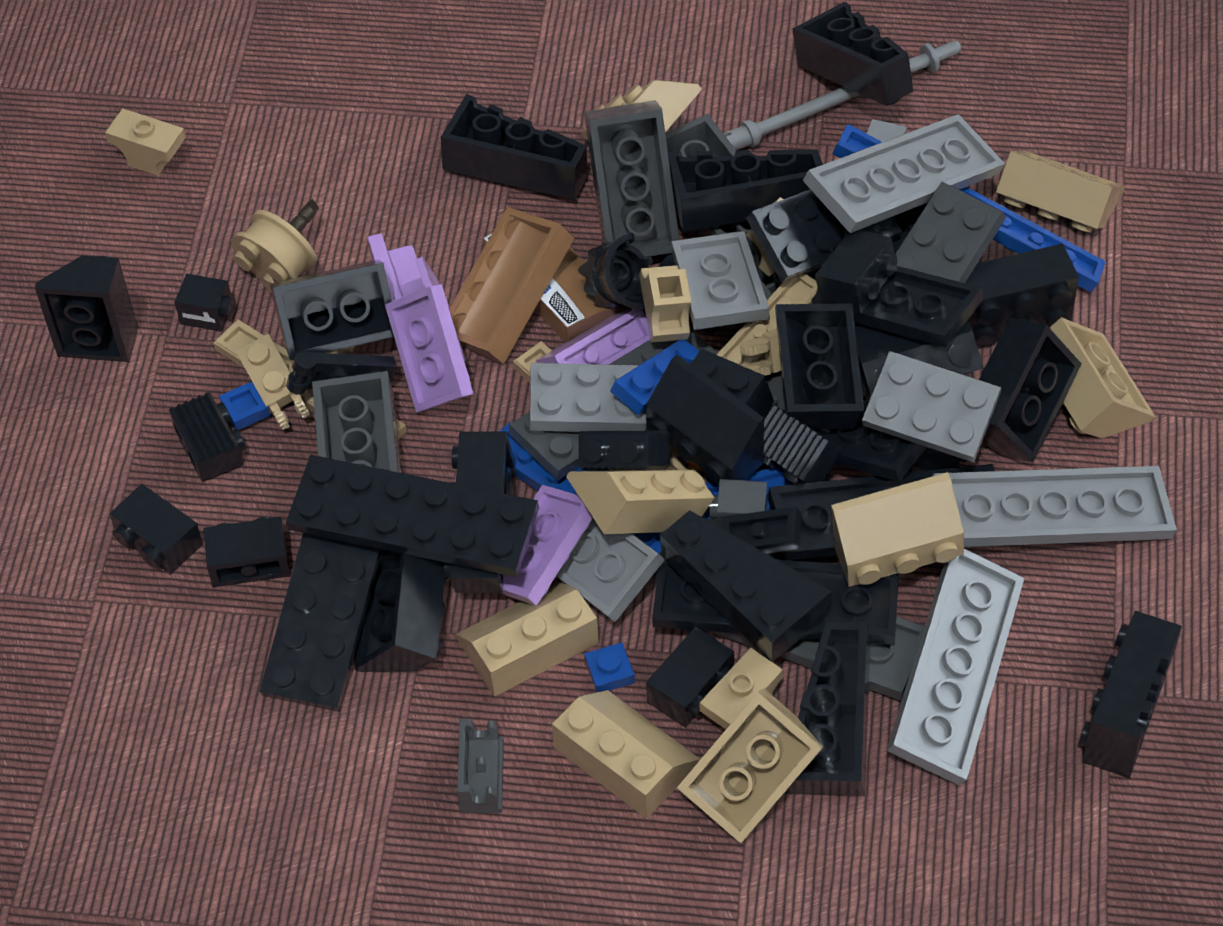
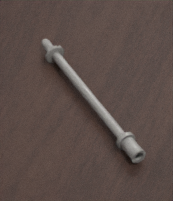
(751, 132)

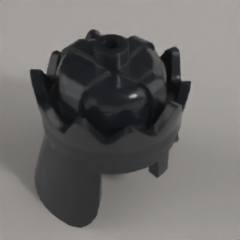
(614, 273)

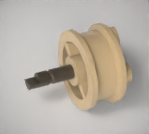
(275, 247)

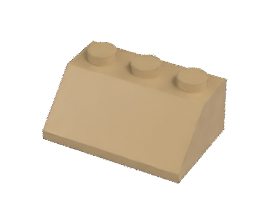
(671, 97)
(1058, 190)
(1103, 393)
(640, 498)
(897, 530)
(530, 637)
(622, 750)
(751, 765)

